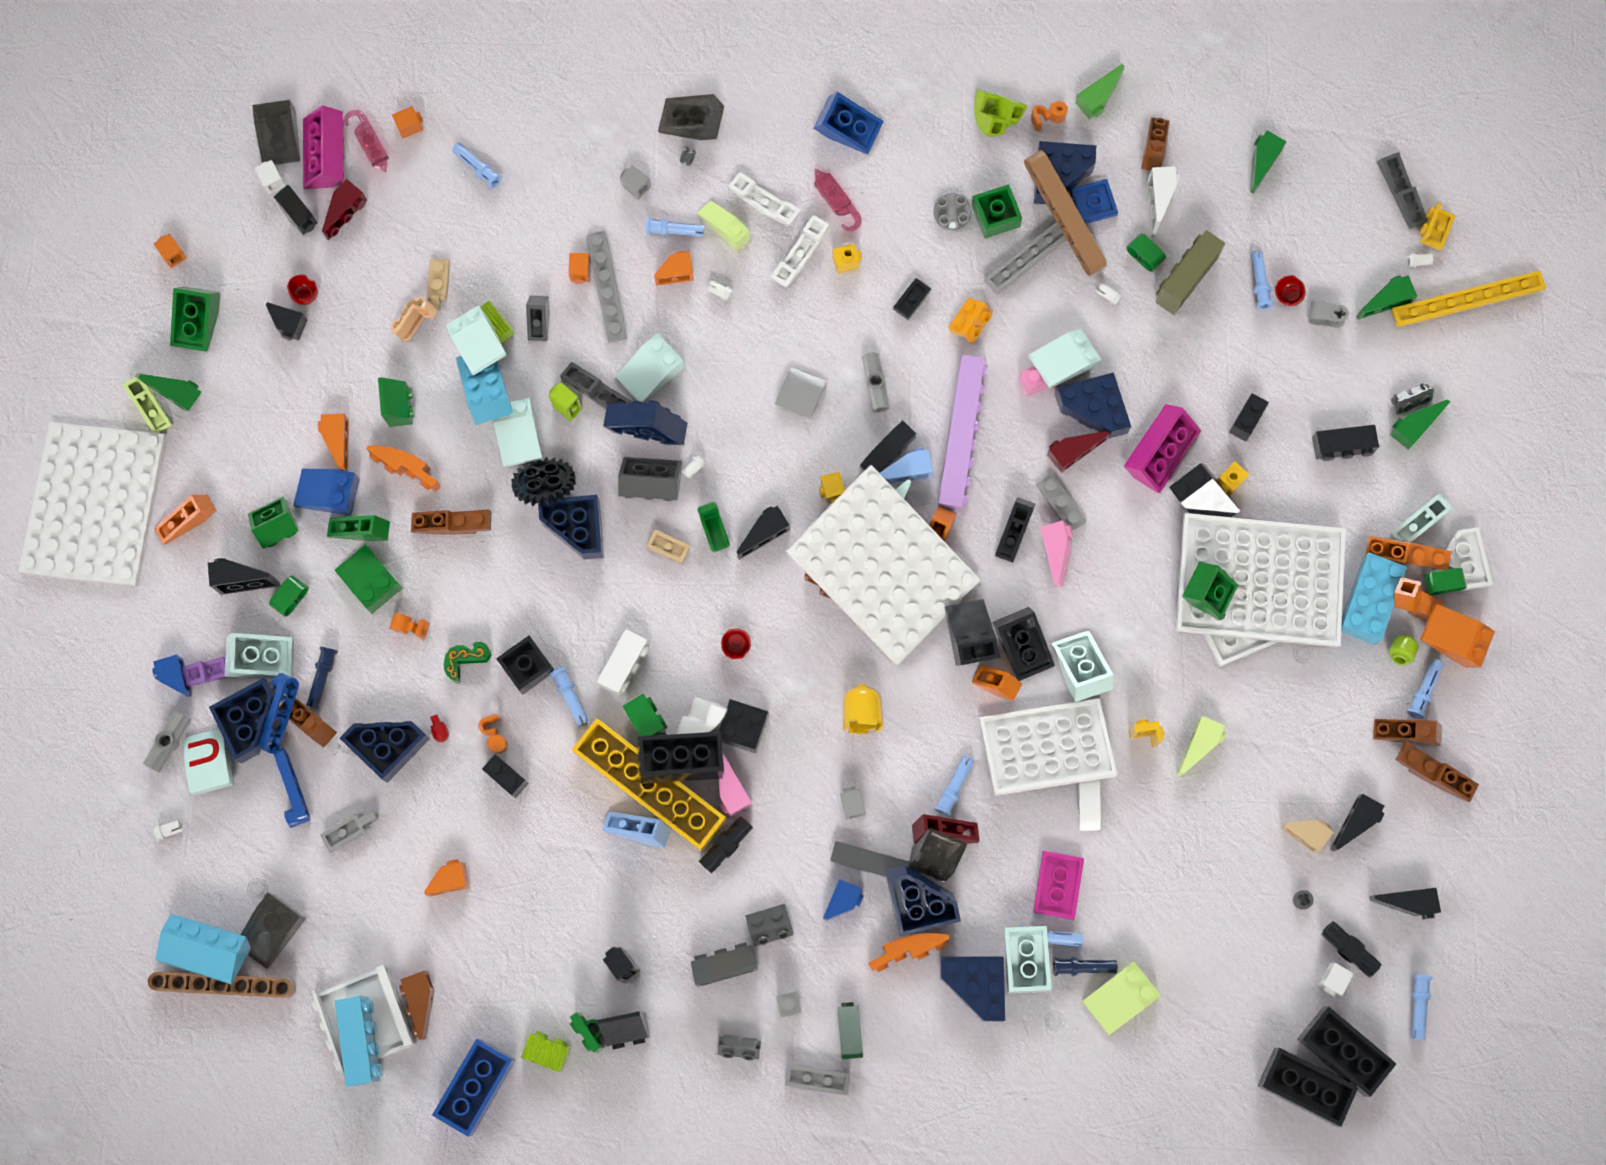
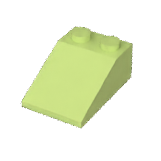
(1121, 998)

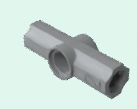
(877, 392)
(160, 753)

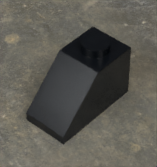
(287, 321)

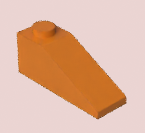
(335, 433)
(185, 517)

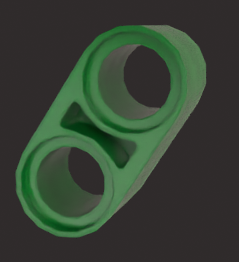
(1146, 252)
(1445, 581)
(288, 596)

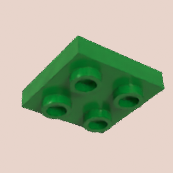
(581, 1026)

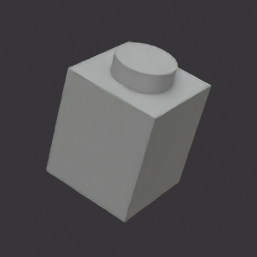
(635, 181)
(852, 803)
(788, 1004)

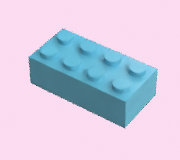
(485, 392)
(1371, 598)
(358, 1041)

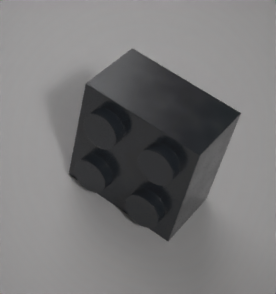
(525, 664)
(743, 726)

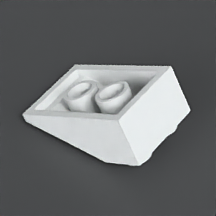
(1160, 189)

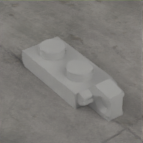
(348, 830)

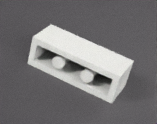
(623, 663)

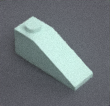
(1423, 519)

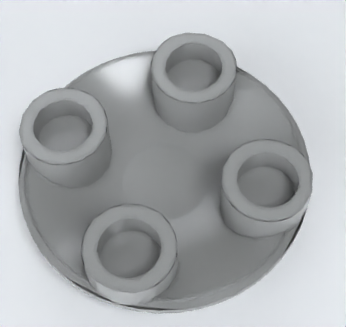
(952, 211)

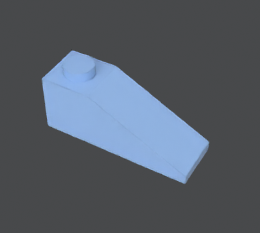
(912, 466)
(637, 828)

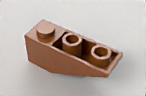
(1155, 143)
(310, 723)
(1411, 731)
(419, 996)

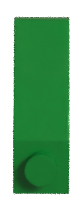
(1265, 154)
(1394, 294)
(177, 391)
(1415, 424)
(359, 528)

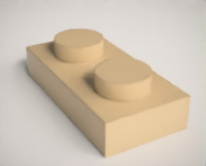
(668, 546)

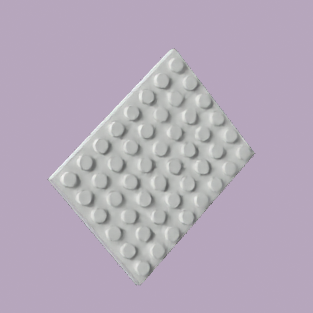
(93, 504)
(883, 565)
(1284, 577)

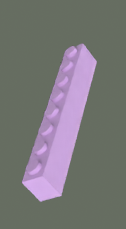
(961, 433)

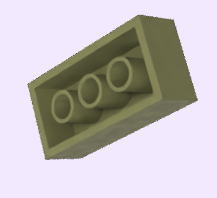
(1189, 272)

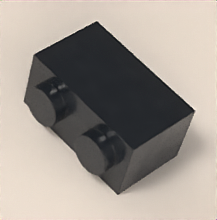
(1248, 417)
(505, 776)

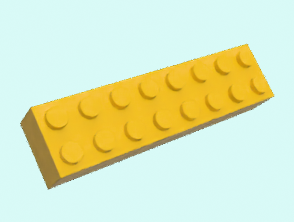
(667, 801)

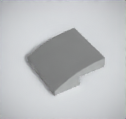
(800, 392)

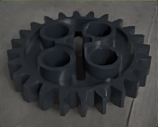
(543, 481)

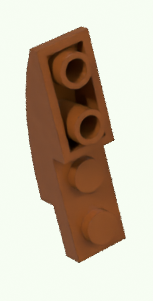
(451, 523)
(1436, 773)

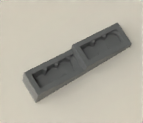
(1402, 190)
(591, 386)
(864, 859)

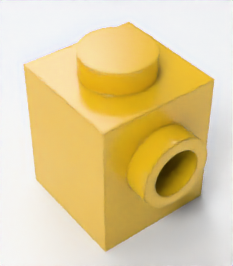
(846, 258)
(1232, 477)
(831, 486)

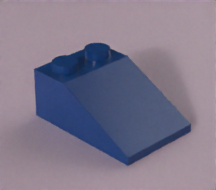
(848, 123)
(327, 490)

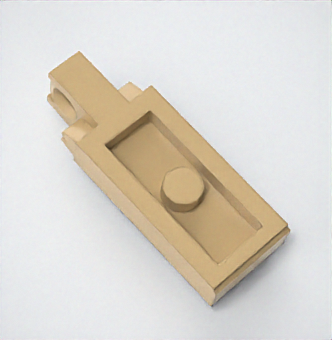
(438, 281)

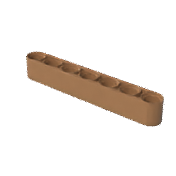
(1065, 213)
(211, 985)

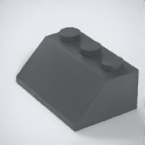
(649, 478)
(723, 964)

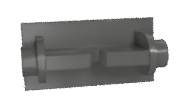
(1420, 395)
(748, 1050)

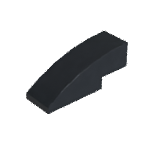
(889, 447)

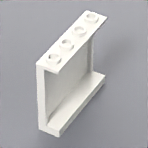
(390, 1018)

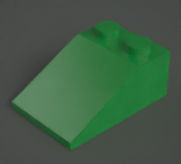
(193, 317)
(368, 579)

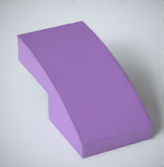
(204, 672)

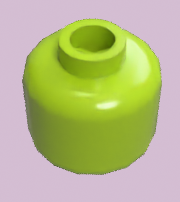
(1403, 649)

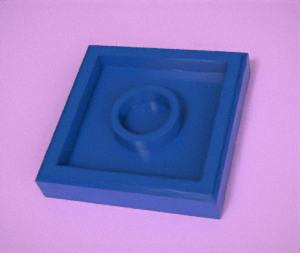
(1094, 201)

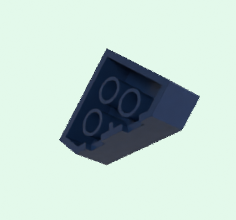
(1070, 162)
(1095, 404)
(646, 422)
(576, 524)
(243, 718)
(385, 745)
(919, 901)
(977, 983)

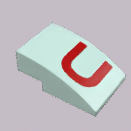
(207, 762)

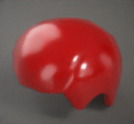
(302, 289)
(1290, 291)
(735, 643)

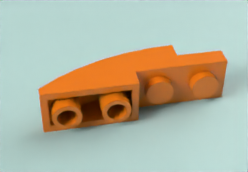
(402, 462)
(1409, 552)
(916, 945)

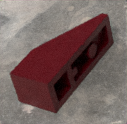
(1072, 449)
(958, 829)

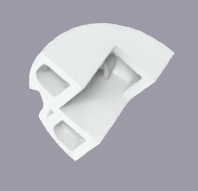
(702, 717)

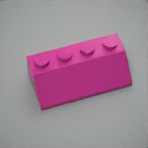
(323, 148)
(1162, 447)

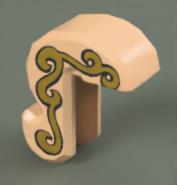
(412, 317)

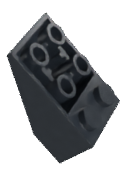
(971, 632)

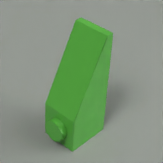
(1096, 96)

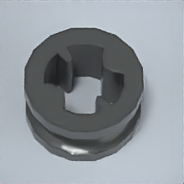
(687, 156)
(1309, 898)

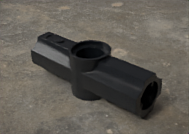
(725, 844)
(1351, 949)

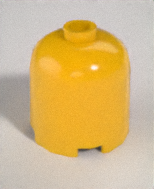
(862, 710)

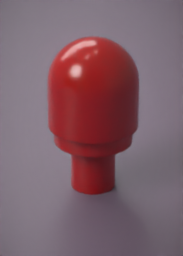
(439, 729)

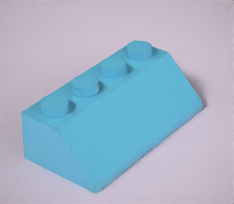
(202, 948)

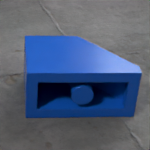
(171, 673)
(843, 900)

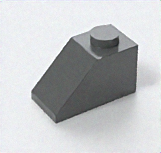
(537, 318)

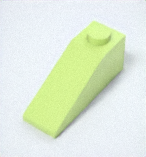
(725, 225)
(147, 404)
(1204, 739)

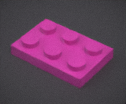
(1058, 885)

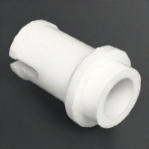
(1419, 260)
(721, 291)
(1109, 294)
(693, 467)
(167, 829)

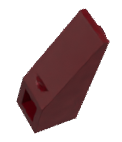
(344, 204)

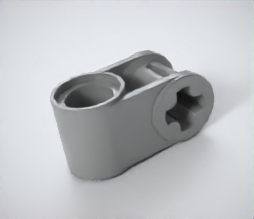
(1325, 314)

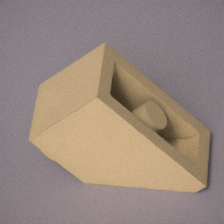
(1310, 833)

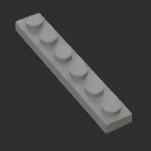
(1025, 259)
(606, 287)

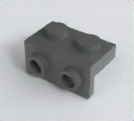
(769, 925)

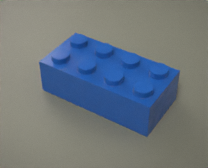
(473, 1087)

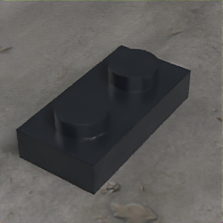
(912, 299)

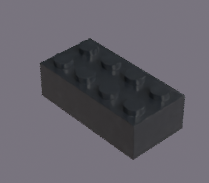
(680, 757)
(1346, 1051)
(1307, 1087)

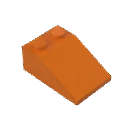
(1457, 636)

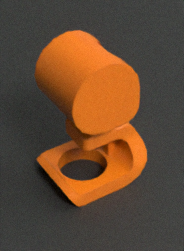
(1056, 112)
(404, 624)
(495, 742)

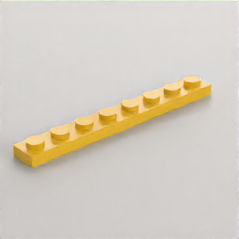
(1468, 299)

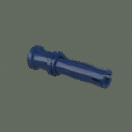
(323, 667)
(1074, 966)

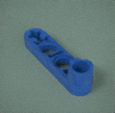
(283, 685)
(299, 813)

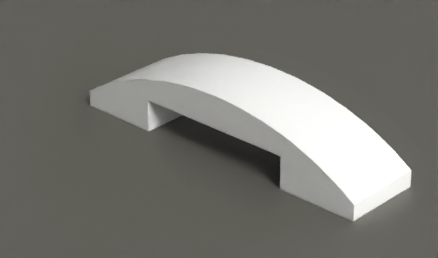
(763, 201)
(801, 252)
(1089, 805)

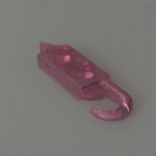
(368, 140)
(836, 198)

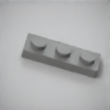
(1060, 502)
(817, 1079)

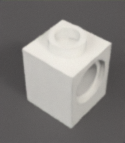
(270, 177)
(1335, 980)

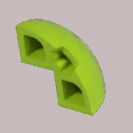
(996, 112)

